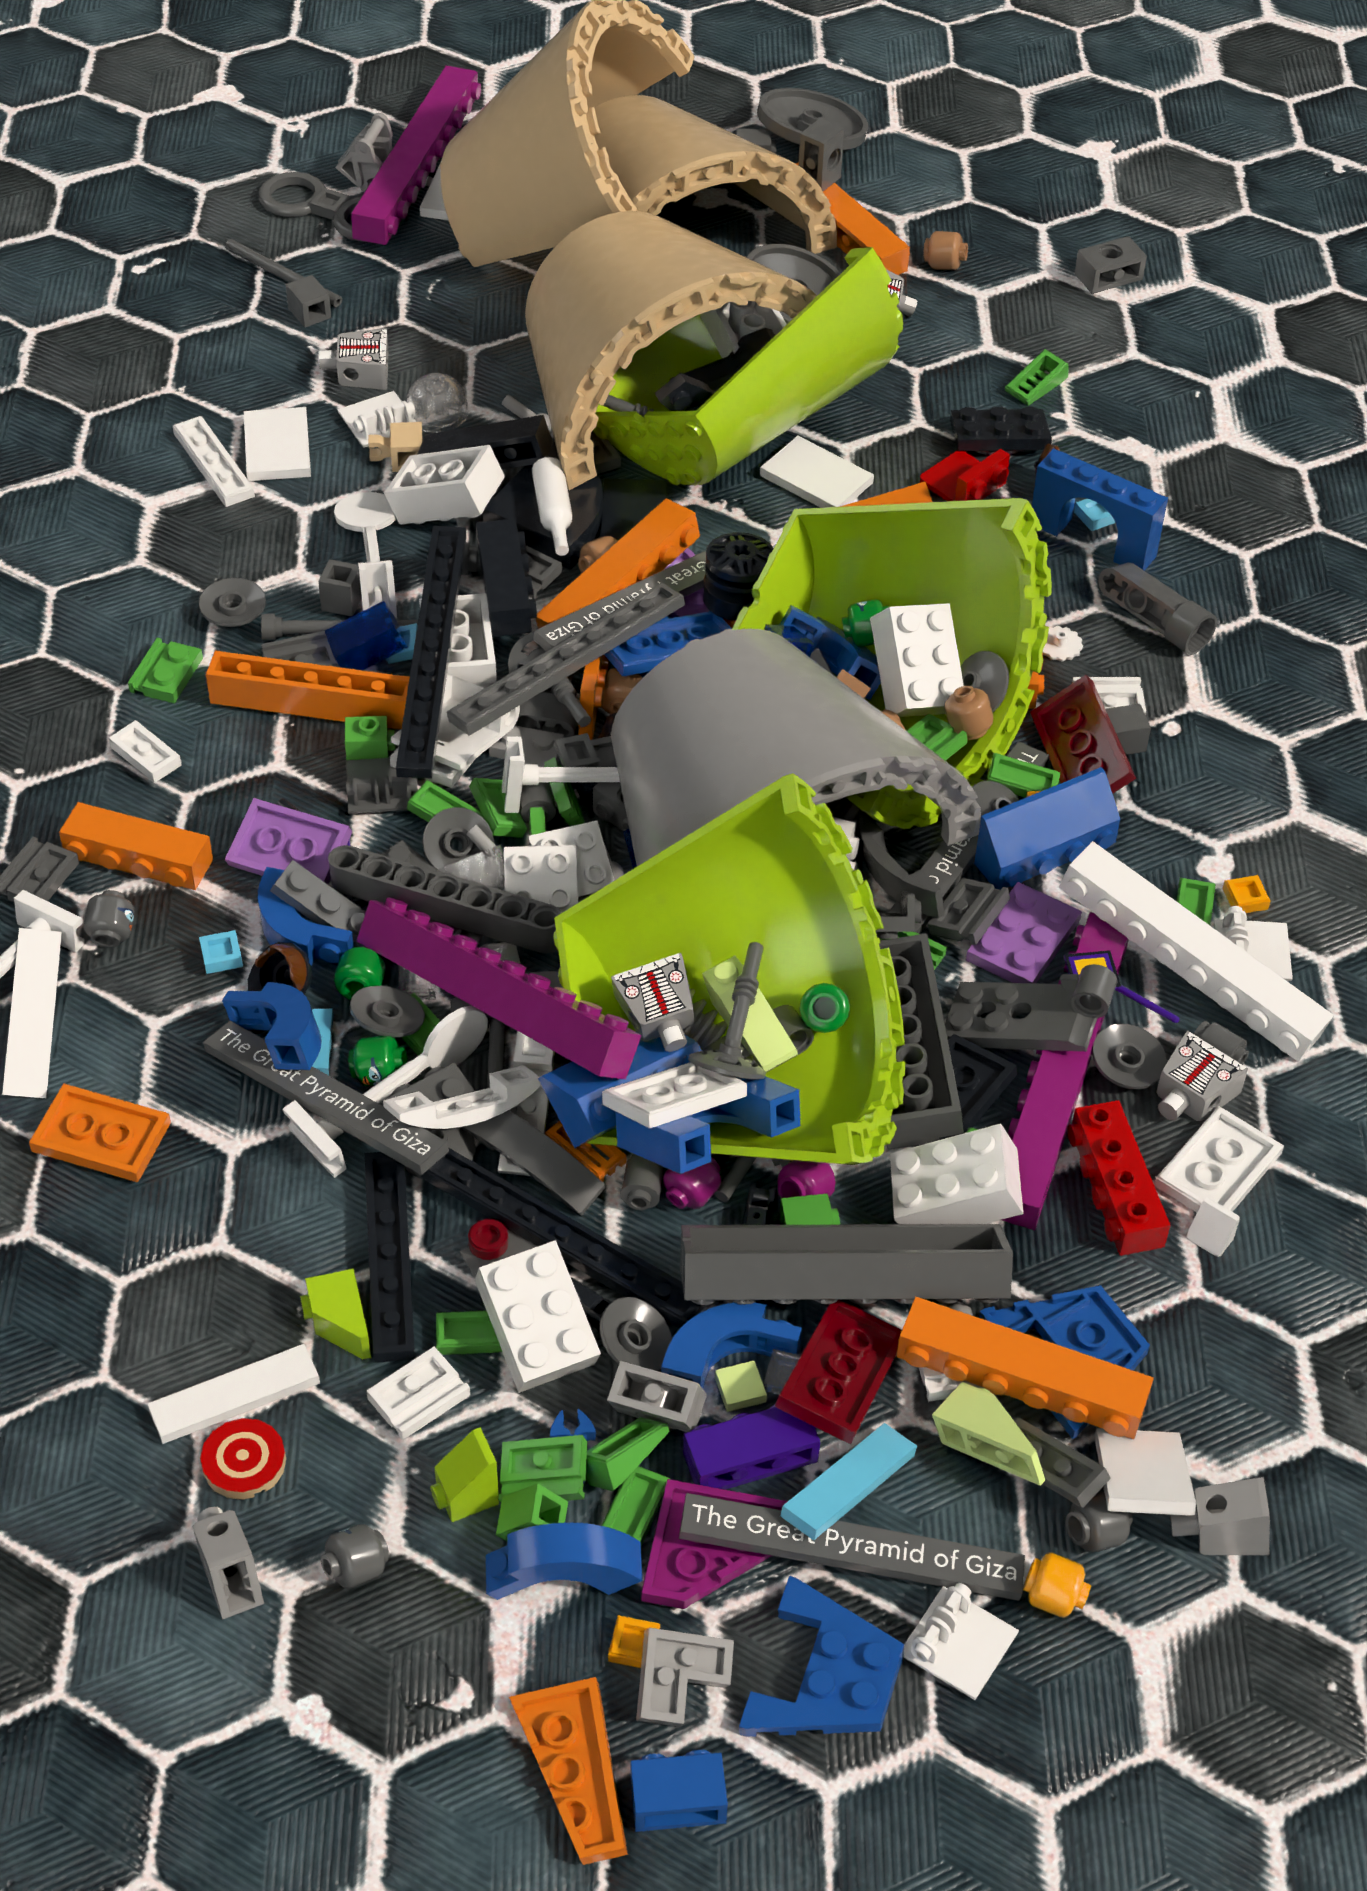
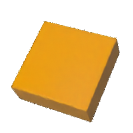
(1246, 893)
(628, 1640)

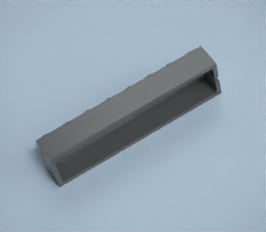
(845, 1263)

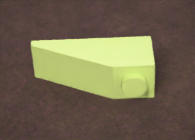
(762, 1032)
(982, 1428)

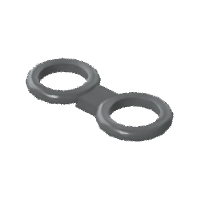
(322, 203)

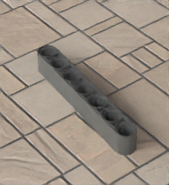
(445, 898)

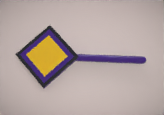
(1077, 961)

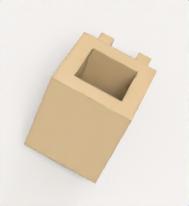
(403, 442)

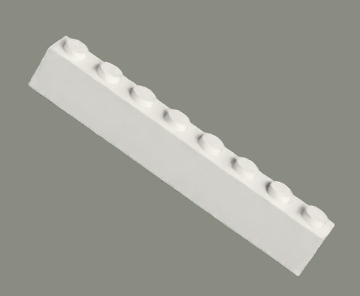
(1195, 951)

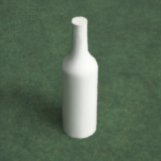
(553, 500)

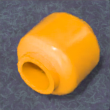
(1056, 1585)

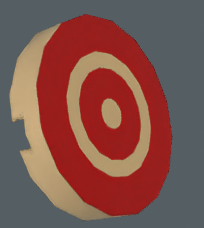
(243, 1458)

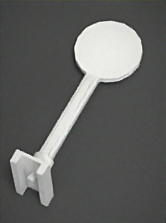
(366, 514)
(518, 773)
(42, 915)
(448, 1043)

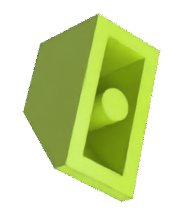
(337, 1311)
(467, 1478)

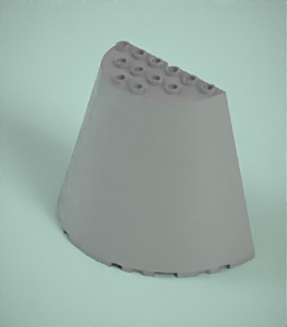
(743, 714)

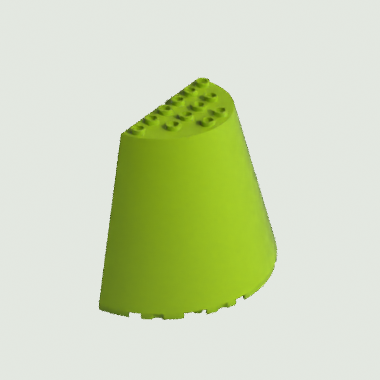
(808, 364)
(952, 552)
(778, 879)

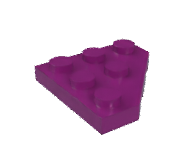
(686, 1569)

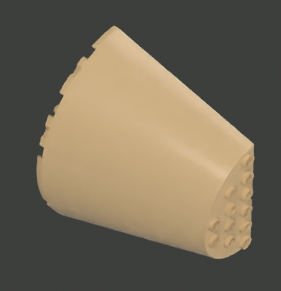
(672, 153)
(530, 156)
(618, 291)

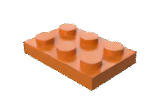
(100, 1132)

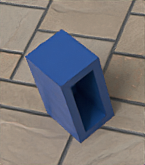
(678, 1791)

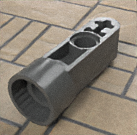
(1178, 619)

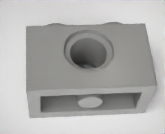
(657, 1396)

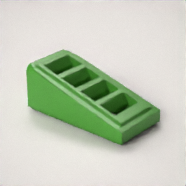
(1044, 361)
(622, 1452)

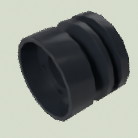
(731, 570)

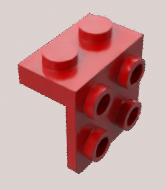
(966, 478)

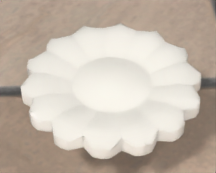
(1062, 644)

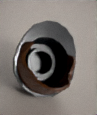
(281, 964)

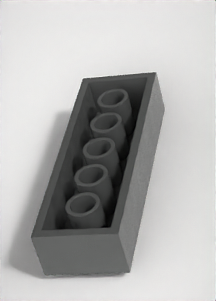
(929, 1084)

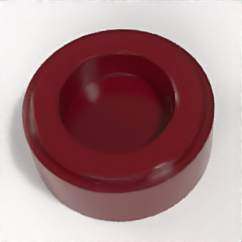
(488, 1239)

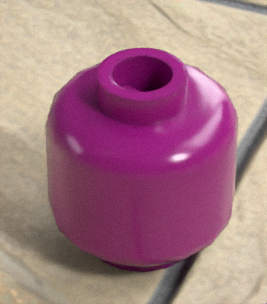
(805, 1179)
(694, 1186)

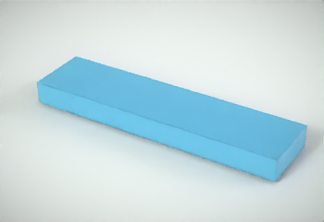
(848, 1481)

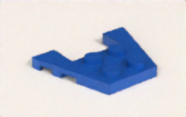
(1080, 1321)
(845, 1678)

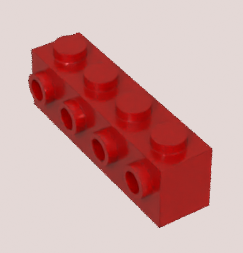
(1118, 1178)

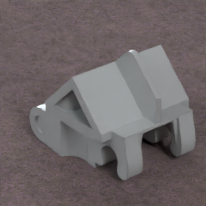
(367, 152)

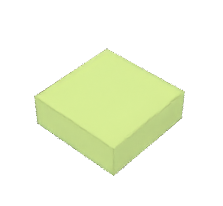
(740, 1386)

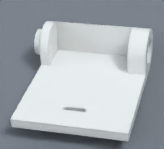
(455, 746)

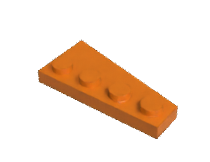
(574, 1755)

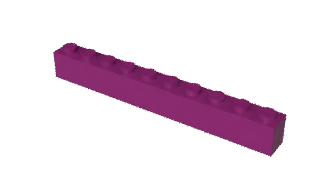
(415, 155)
(500, 988)
(1055, 1090)

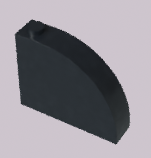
(519, 502)

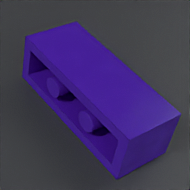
(749, 1448)

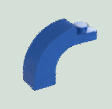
(837, 650)
(283, 924)
(287, 1014)
(723, 1332)
(564, 1552)

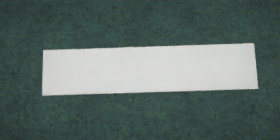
(32, 1013)

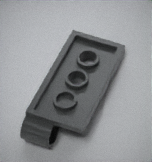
(1059, 1015)

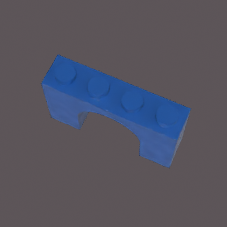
(1134, 508)
(685, 1142)

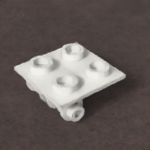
(375, 415)
(592, 859)
(543, 874)
(1262, 940)
(959, 1641)

